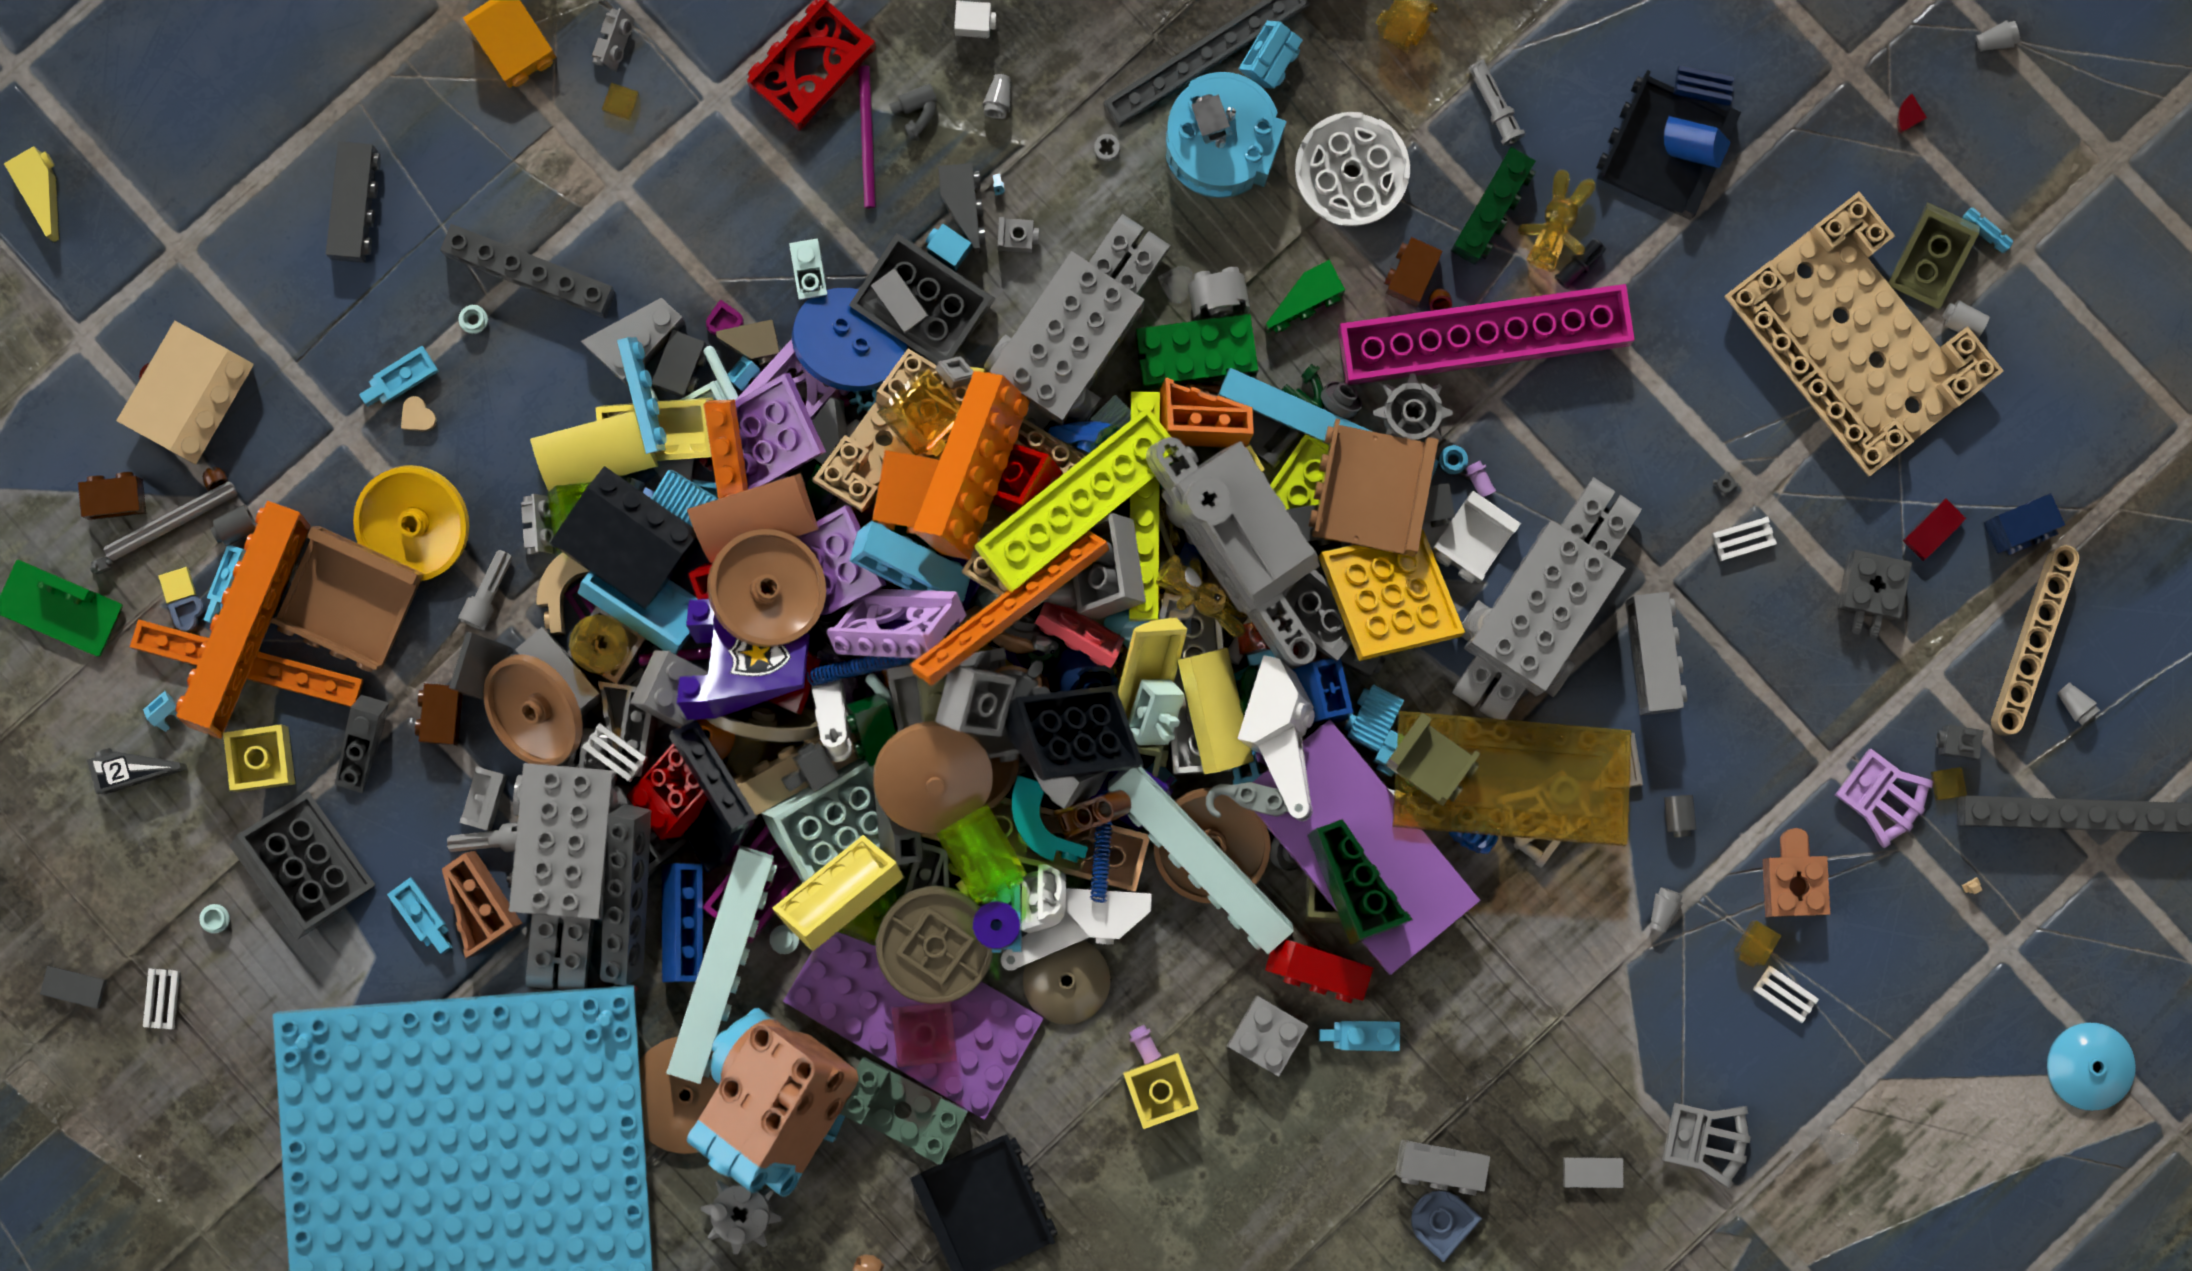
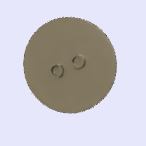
(931, 946)

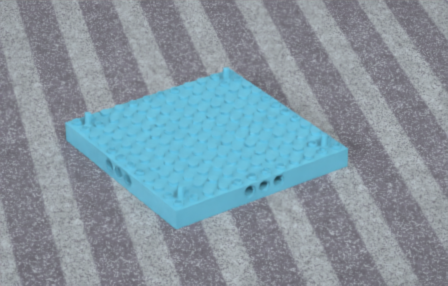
(465, 1134)

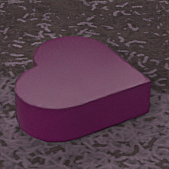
(723, 318)

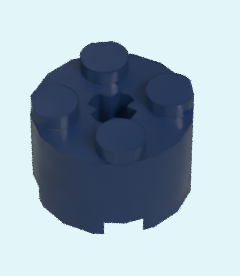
(1078, 671)

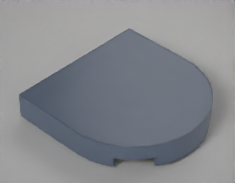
(1442, 1222)

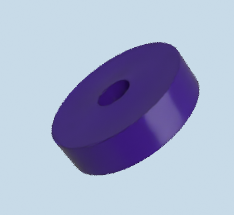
(987, 915)

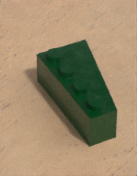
(1355, 884)

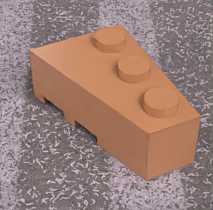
(478, 904)

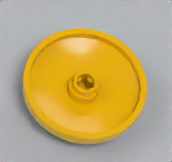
(413, 519)

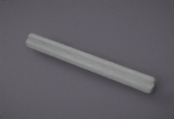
(170, 521)

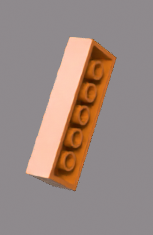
(971, 465)

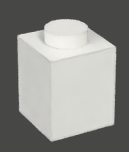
(974, 19)

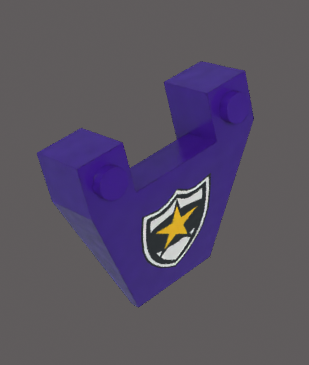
(737, 671)

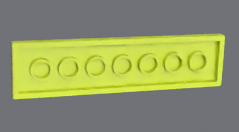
(1072, 502)

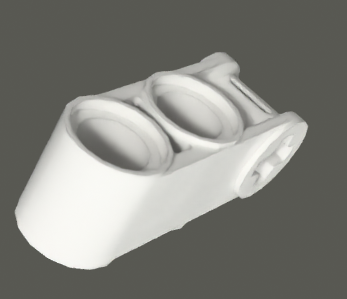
(831, 719)

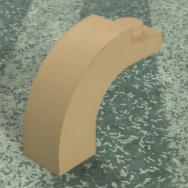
(551, 590)

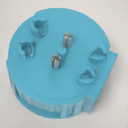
(1236, 161)

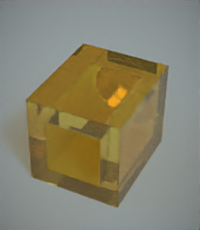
(1756, 944)

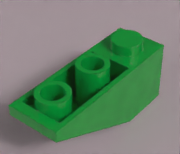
(1313, 289)

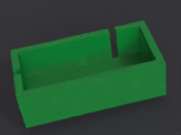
(1196, 351)

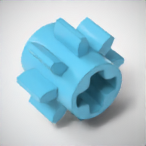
(858, 400)

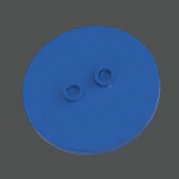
(842, 344)

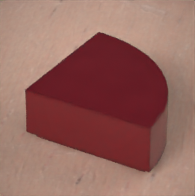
(1909, 114)

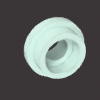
(469, 311)

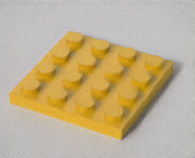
(1390, 598)

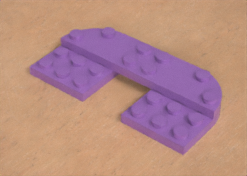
(776, 441)

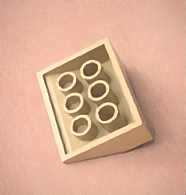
(185, 392)

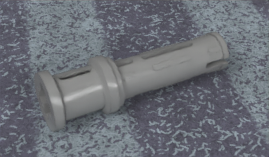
(1501, 113)

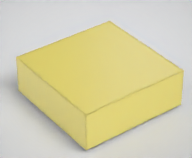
(177, 585)

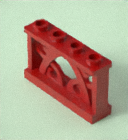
(811, 102)

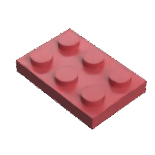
(1080, 633)

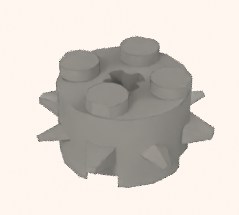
(1412, 396)
(740, 1231)

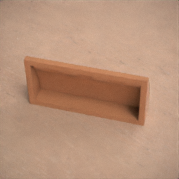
(774, 506)

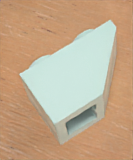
(808, 269)

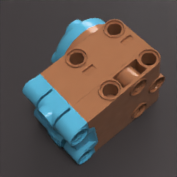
(771, 1102)

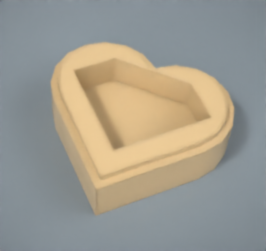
(417, 416)

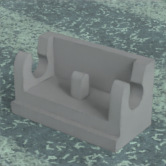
(483, 799)

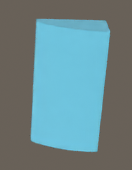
(660, 623)

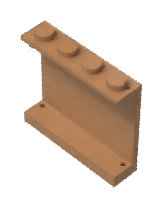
(1373, 489)

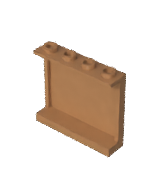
(348, 599)

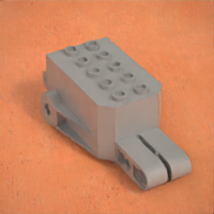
(1241, 537)

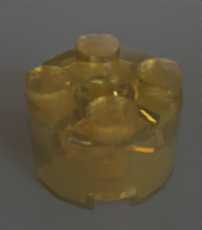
(1405, 22)
(590, 630)

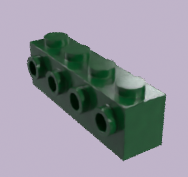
(1490, 210)

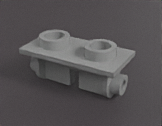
(618, 27)
(536, 511)

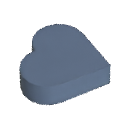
(186, 613)

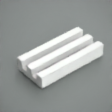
(1766, 532)
(594, 738)
(150, 993)
(1806, 1008)

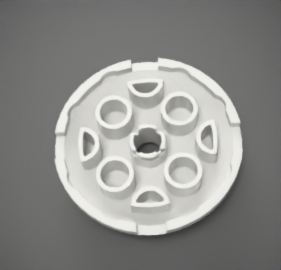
(1355, 141)

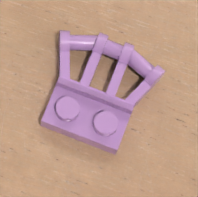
(1867, 786)

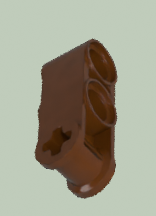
(1093, 812)

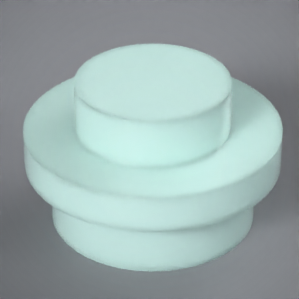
(214, 918)
(783, 940)

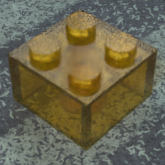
(920, 412)

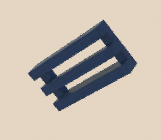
(1703, 81)

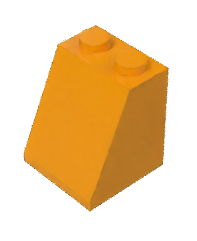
(510, 40)

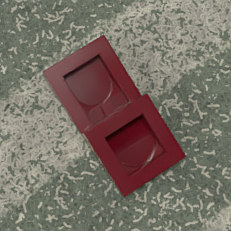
(1934, 529)

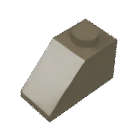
(754, 341)

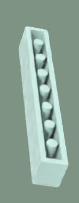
(1202, 859)
(720, 963)

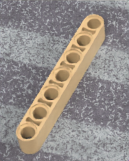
(2045, 630)

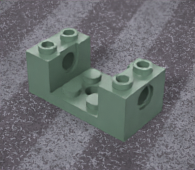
(932, 1119)

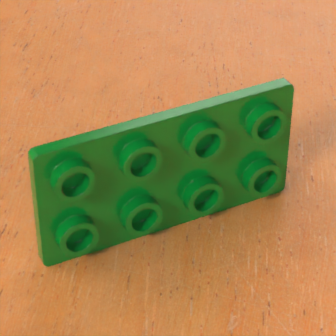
(59, 608)

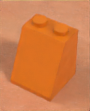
(902, 489)

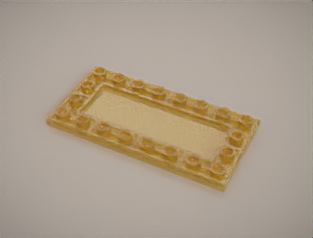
(1529, 781)

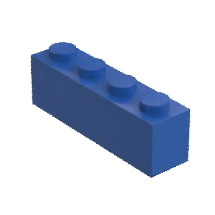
(682, 922)

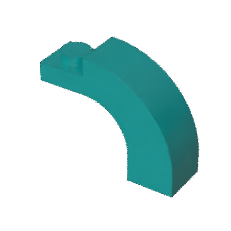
(1026, 815)

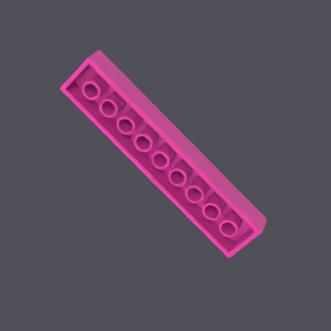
(1486, 334)

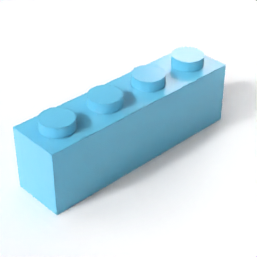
(906, 562)

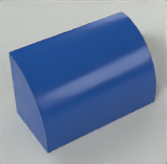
(1695, 142)

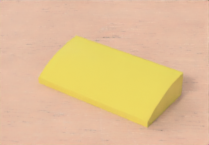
(682, 422)
(583, 450)
(1151, 656)
(1214, 710)
(838, 892)

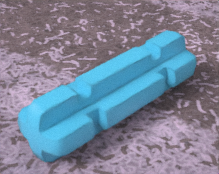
(1988, 230)

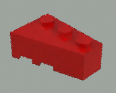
(1319, 970)

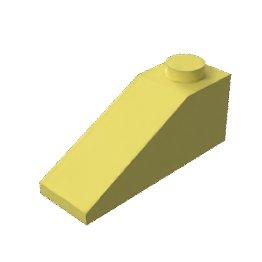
(38, 187)

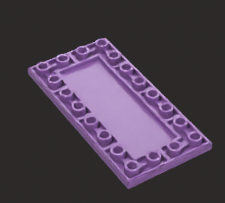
(1406, 858)

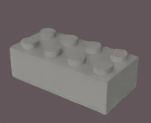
(1655, 653)

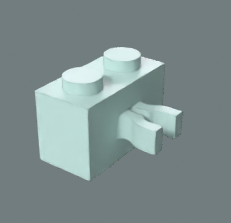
(1155, 712)

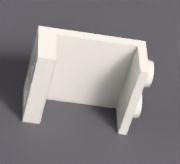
(1474, 537)

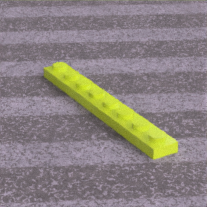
(1145, 513)

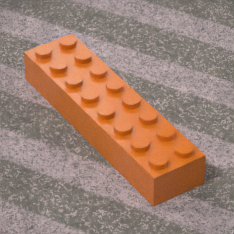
(243, 619)

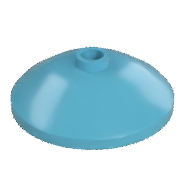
(2072, 1063)

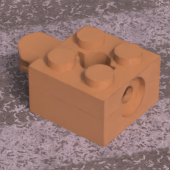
(1796, 881)

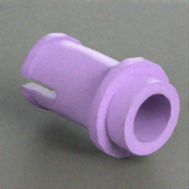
(1480, 479)
(1144, 1044)

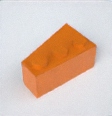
(1203, 419)

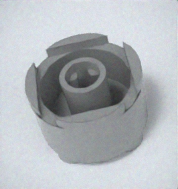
(1218, 294)

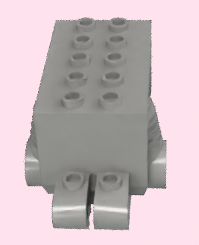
(1078, 326)
(1545, 605)
(563, 861)

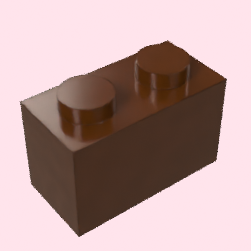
(1413, 272)
(111, 497)
(439, 715)

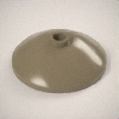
(1073, 1002)

